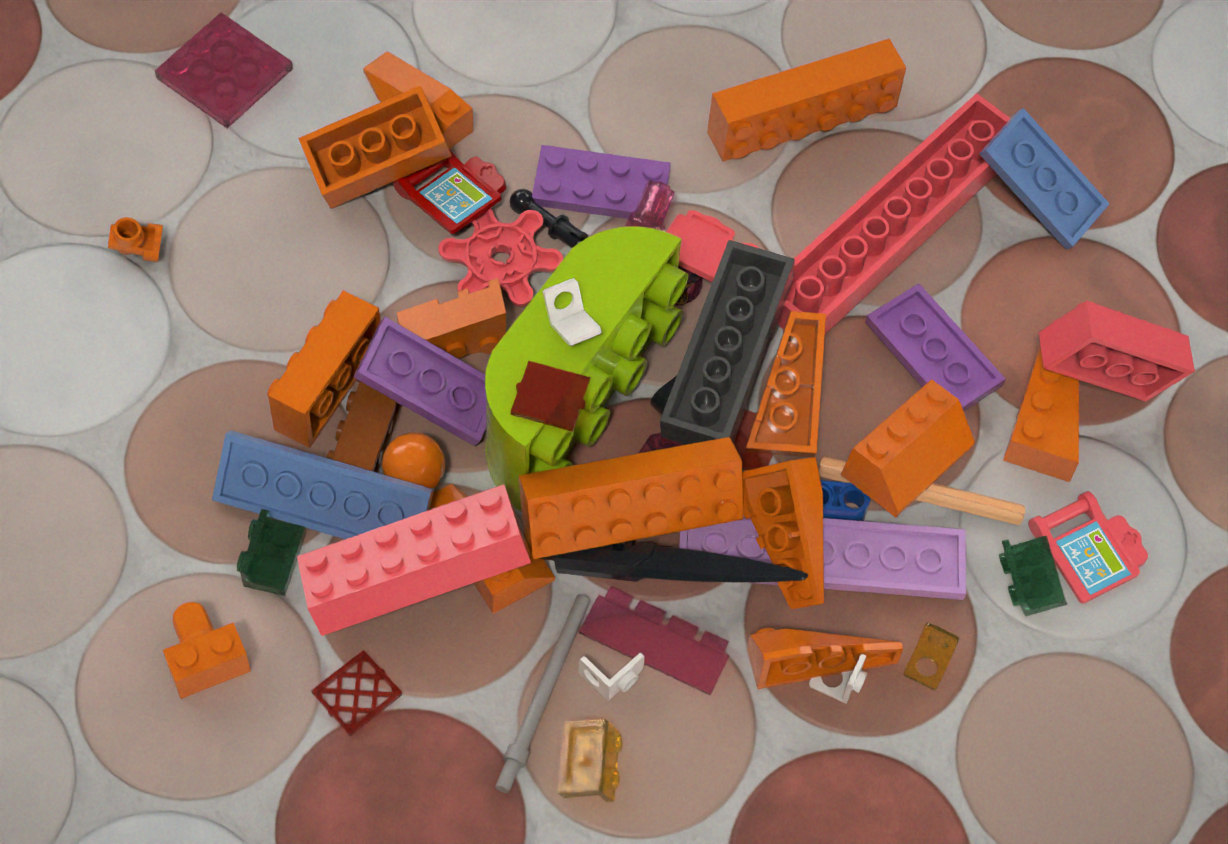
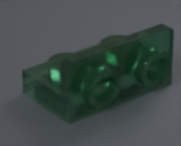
(270, 554)
(1033, 574)

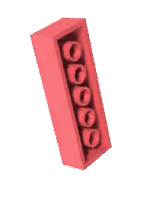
(412, 560)

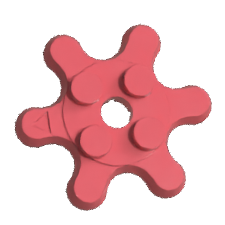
(511, 238)

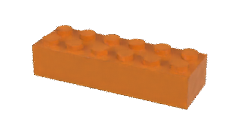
(805, 100)
(631, 497)

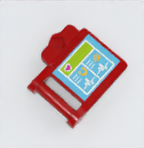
(457, 193)

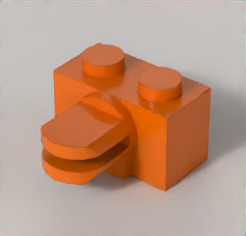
(204, 654)

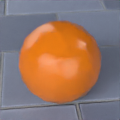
(414, 460)

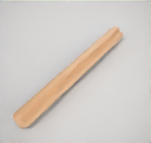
(945, 496)

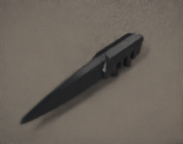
(650, 561)

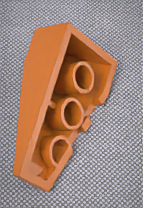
(508, 586)
(799, 655)

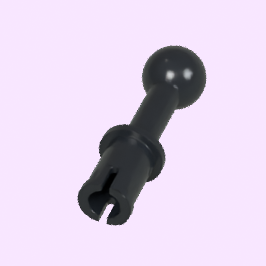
(559, 227)

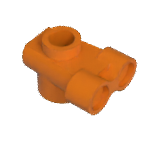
(131, 238)

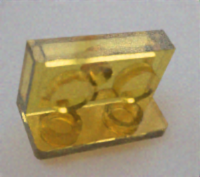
(589, 759)

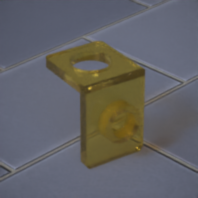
(934, 645)

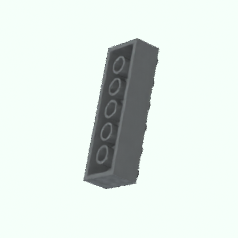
(728, 345)

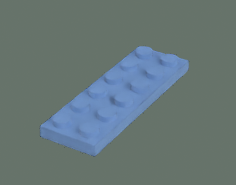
(312, 488)

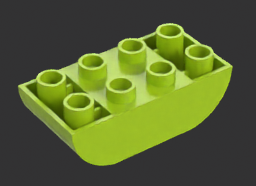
(630, 290)

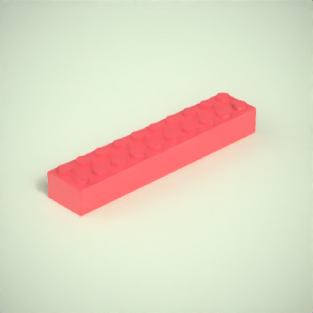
(895, 215)

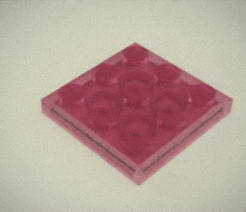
(224, 70)

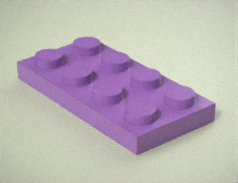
(593, 181)
(934, 346)
(425, 380)

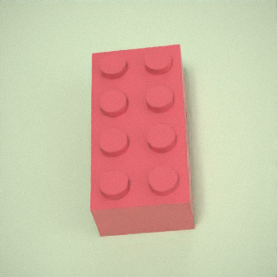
(1116, 351)

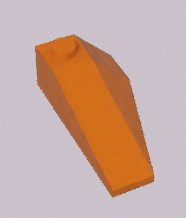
(393, 76)
(788, 517)

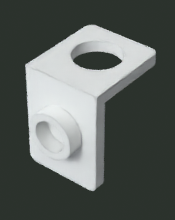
(571, 322)
(621, 681)
(851, 682)

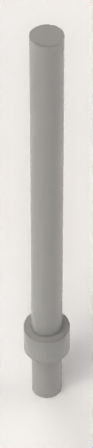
(517, 753)

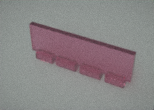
(665, 648)

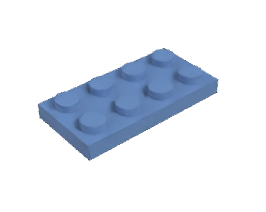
(1044, 178)

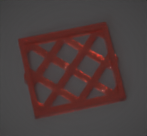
(341, 673)

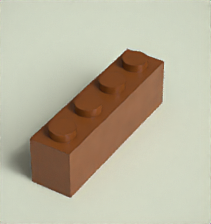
(366, 429)

